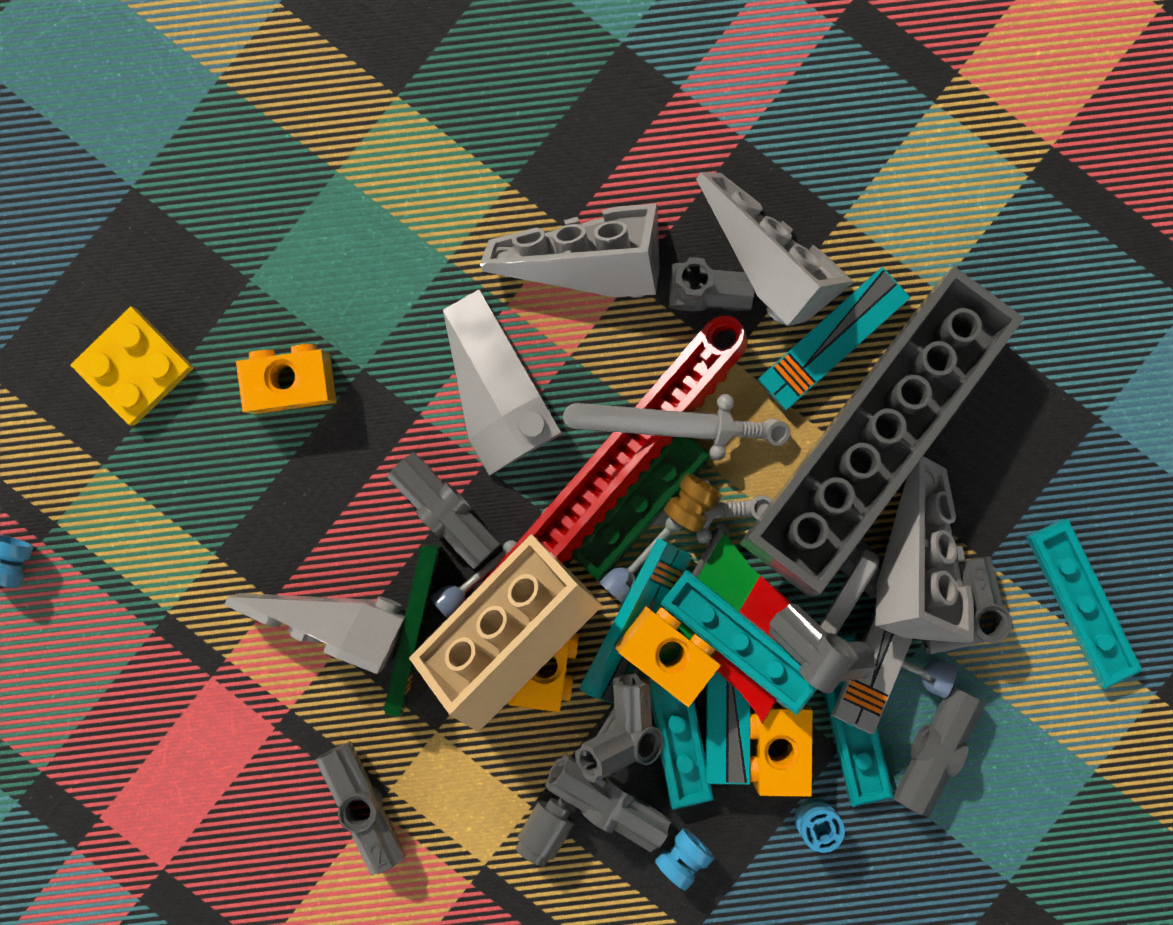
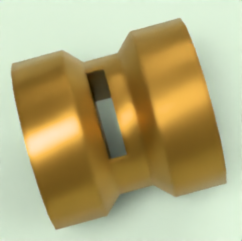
(695, 499)

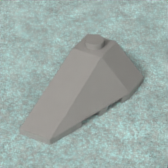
(598, 256)
(782, 272)
(496, 394)
(920, 574)
(353, 629)

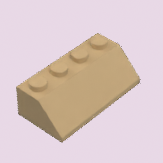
(504, 634)

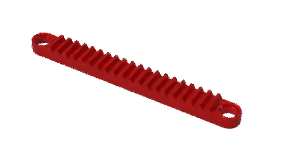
(628, 454)

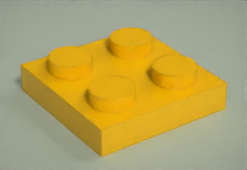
(132, 366)

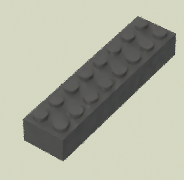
(881, 432)

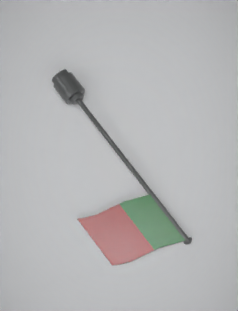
(738, 583)

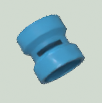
(12, 557)
(813, 818)
(684, 859)

